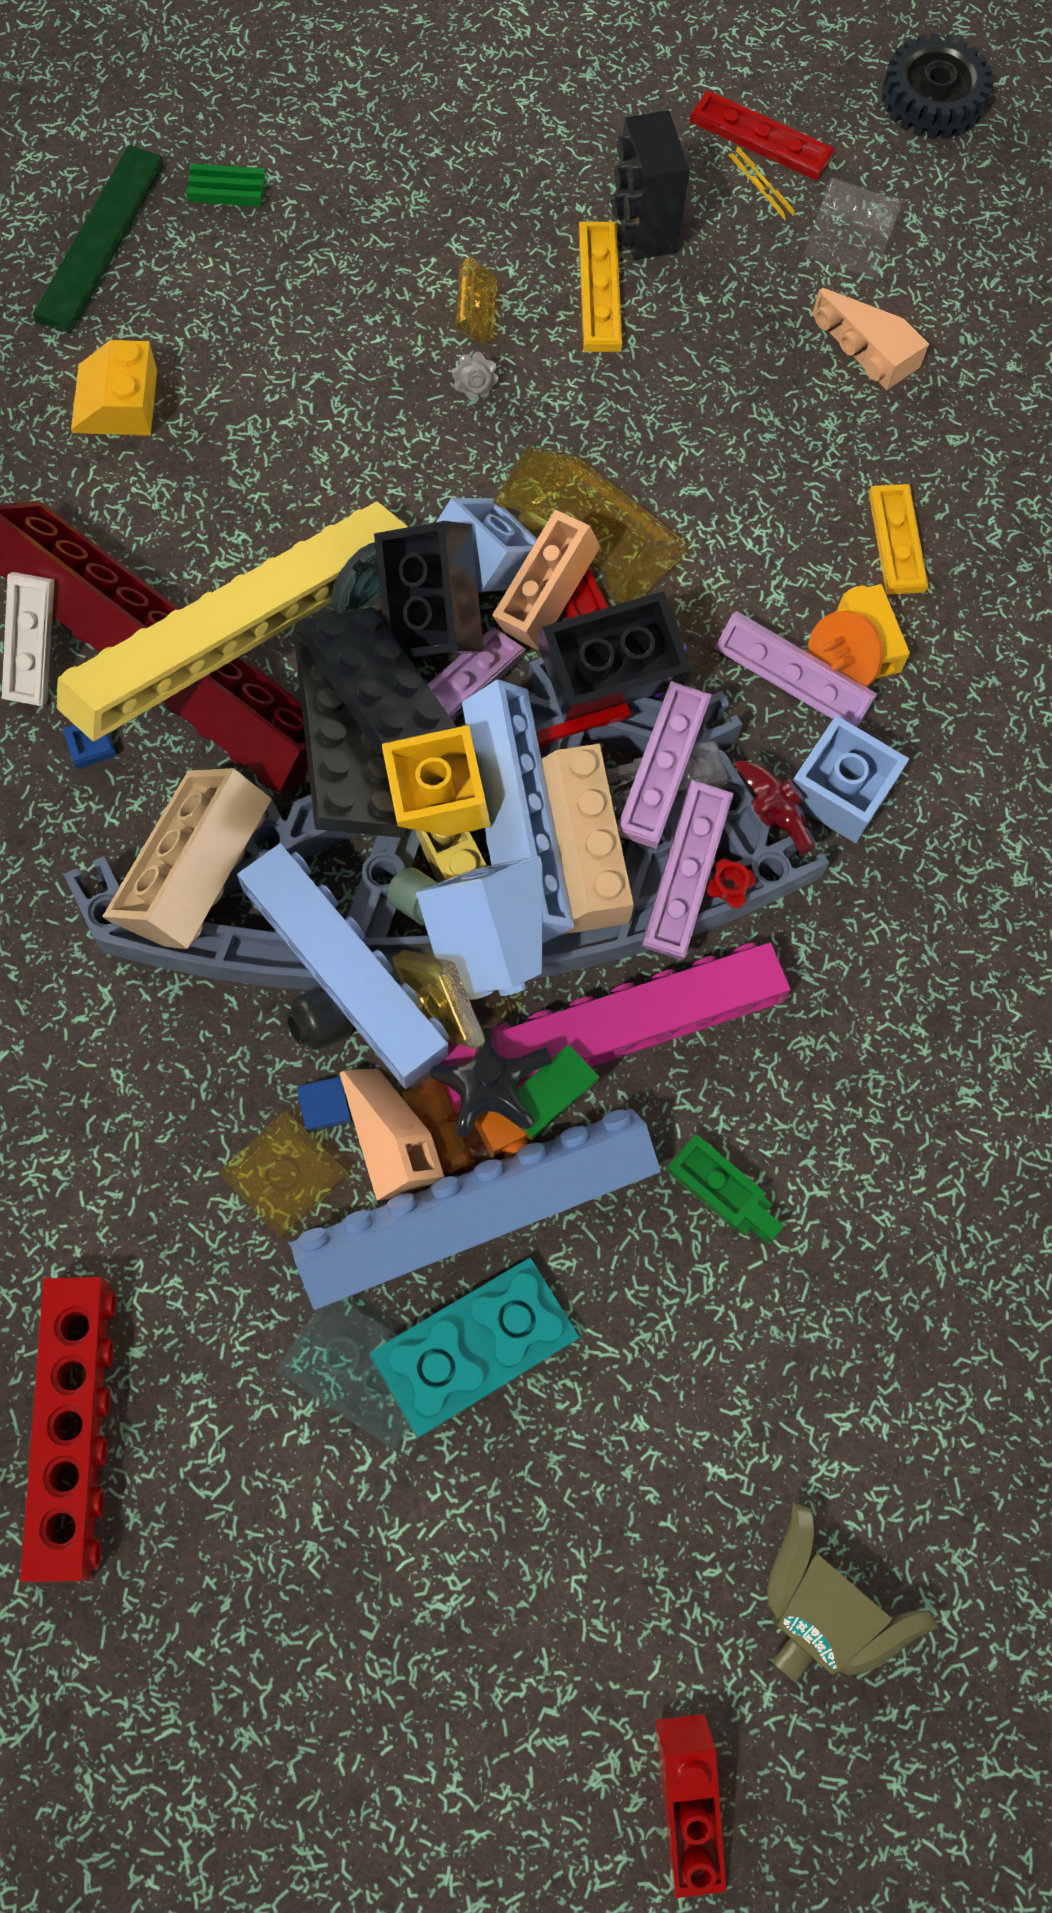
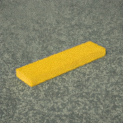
(600, 287)

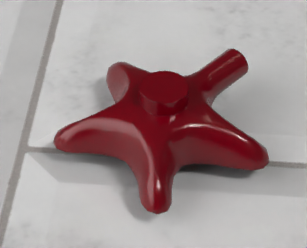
(778, 803)

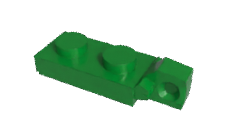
(724, 1189)

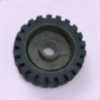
(937, 86)

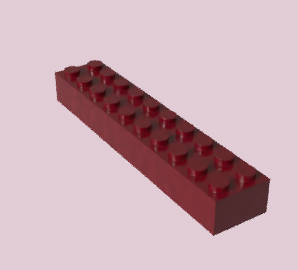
(108, 603)

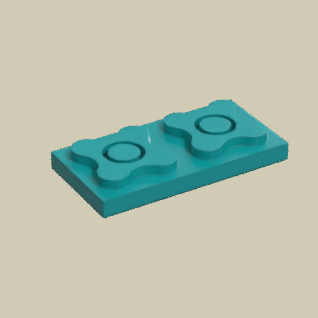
(473, 1347)

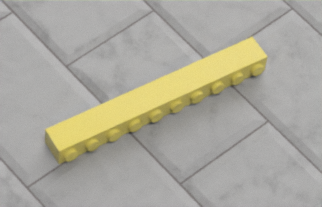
(214, 629)

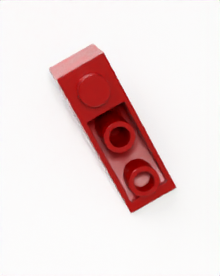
(691, 1804)

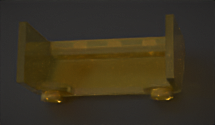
(633, 543)

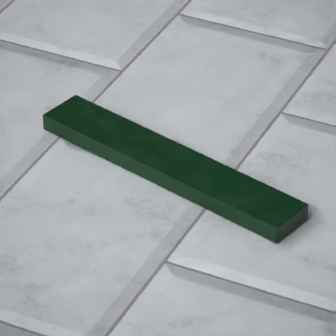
(98, 239)

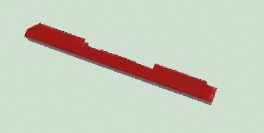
(583, 723)

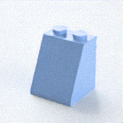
(488, 925)

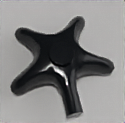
(490, 1084)

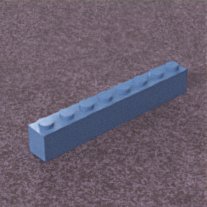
(473, 1207)

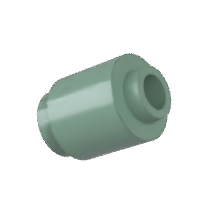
(403, 892)

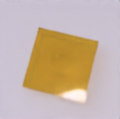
(440, 995)
(283, 1174)

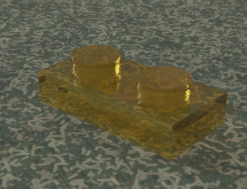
(476, 300)

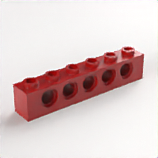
(42, 1554)

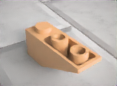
(875, 338)
(391, 1136)

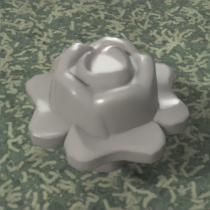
(474, 375)

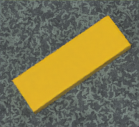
(898, 539)

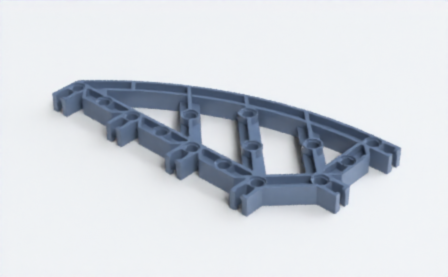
(267, 961)

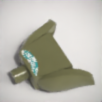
(828, 1614)

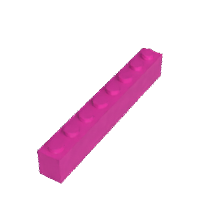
(645, 1014)

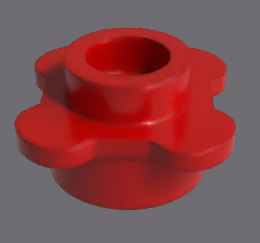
(733, 872)

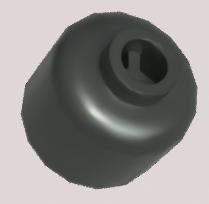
(317, 1020)

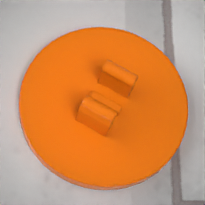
(848, 645)

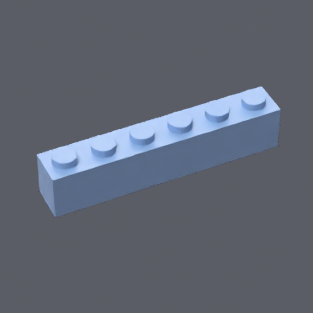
(517, 793)
(344, 965)

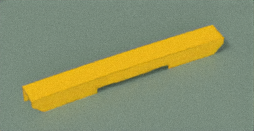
(757, 183)

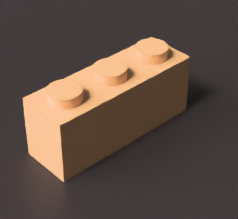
(546, 578)

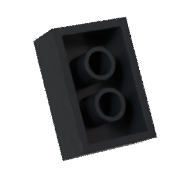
(650, 185)
(430, 589)
(613, 655)

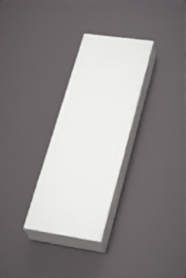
(27, 638)

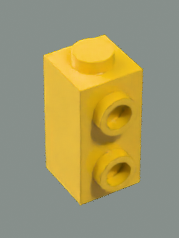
(875, 606)

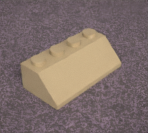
(588, 838)
(189, 857)

